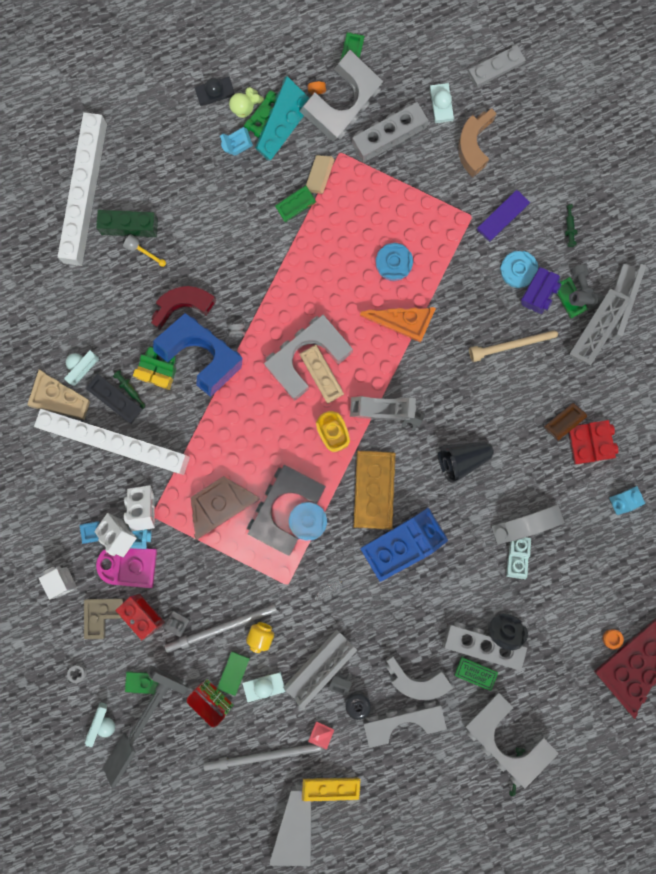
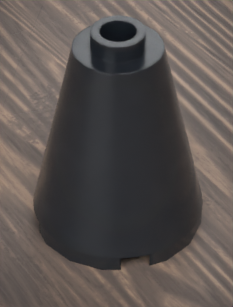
(463, 458)

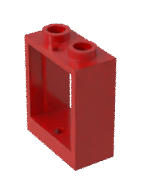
(140, 611)

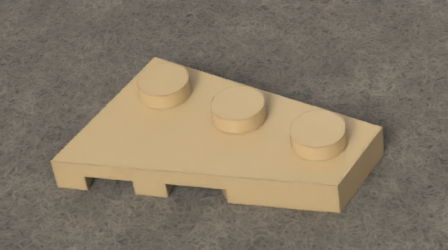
(57, 398)

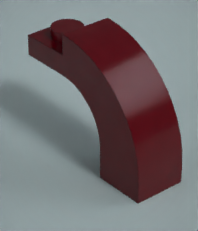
(182, 297)

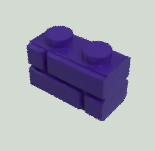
(541, 290)

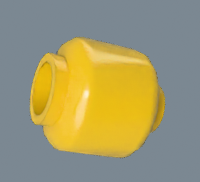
(260, 637)

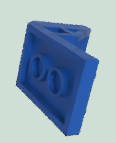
(404, 545)

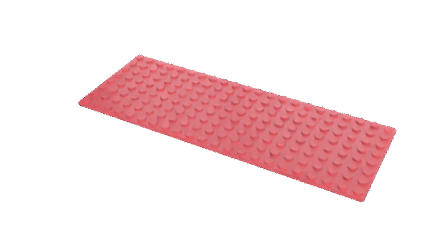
(331, 273)

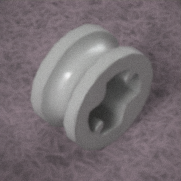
(236, 330)
(82, 670)

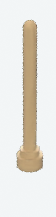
(477, 353)

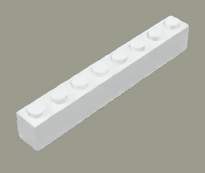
(82, 189)
(112, 441)

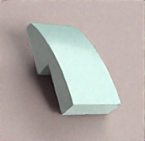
(518, 558)

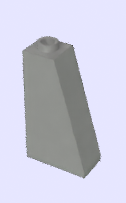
(294, 834)

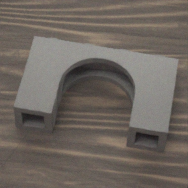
(364, 85)
(320, 333)
(522, 768)

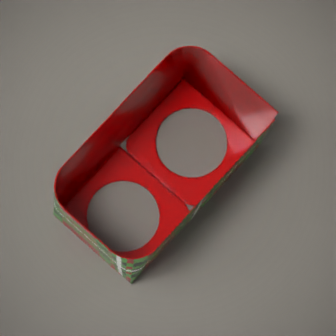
(203, 709)

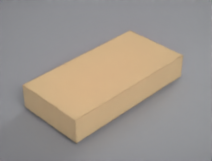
(320, 173)

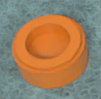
(316, 87)
(613, 639)

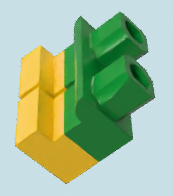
(155, 371)

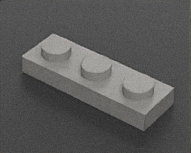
(496, 66)

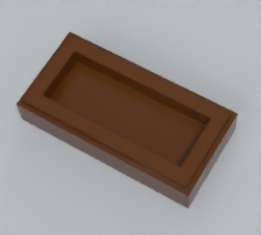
(565, 421)

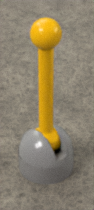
(132, 244)

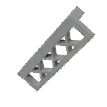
(627, 284)
(597, 324)
(319, 668)

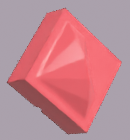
(321, 735)

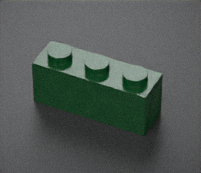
(126, 223)

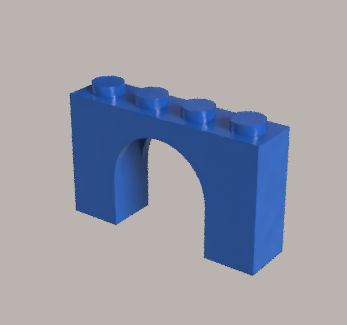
(189, 332)

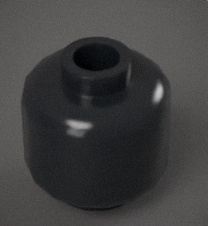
(359, 712)

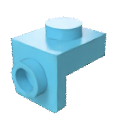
(236, 142)
(627, 500)
(143, 537)

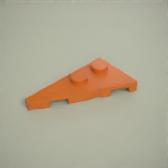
(408, 322)

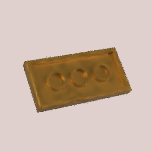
(374, 490)

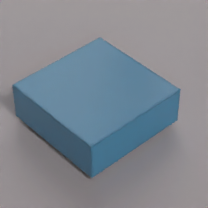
(87, 532)

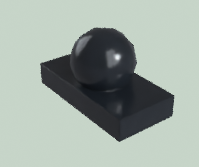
(214, 90)

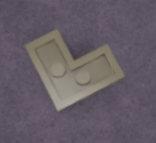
(95, 614)

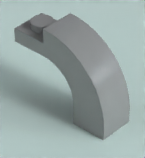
(383, 408)
(528, 524)
(421, 689)

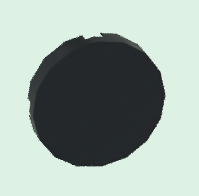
(508, 632)

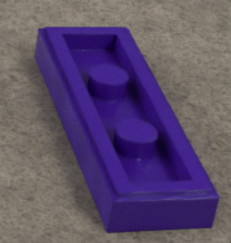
(503, 216)

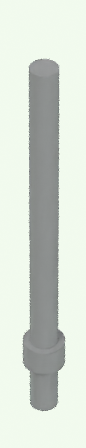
(185, 641)
(224, 763)

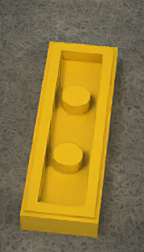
(330, 789)

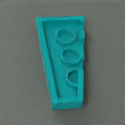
(282, 118)

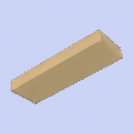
(321, 374)

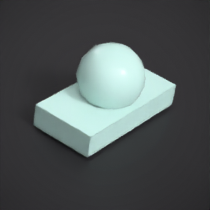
(441, 103)
(79, 366)
(264, 687)
(102, 726)

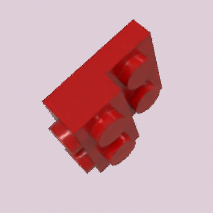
(593, 442)

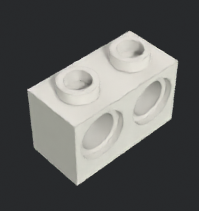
(140, 508)
(115, 535)
(57, 582)

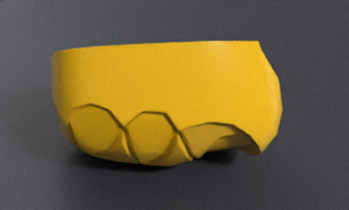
(333, 431)

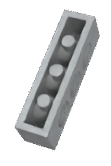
(401, 132)
(452, 641)

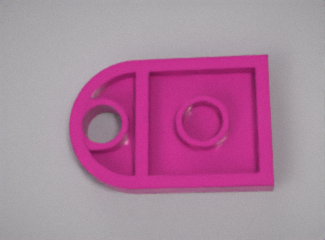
(133, 569)

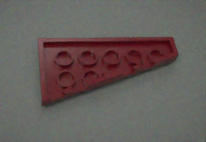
(632, 670)

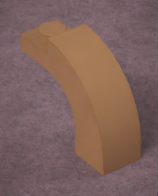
(469, 152)

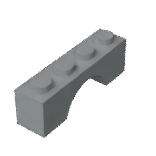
(379, 728)

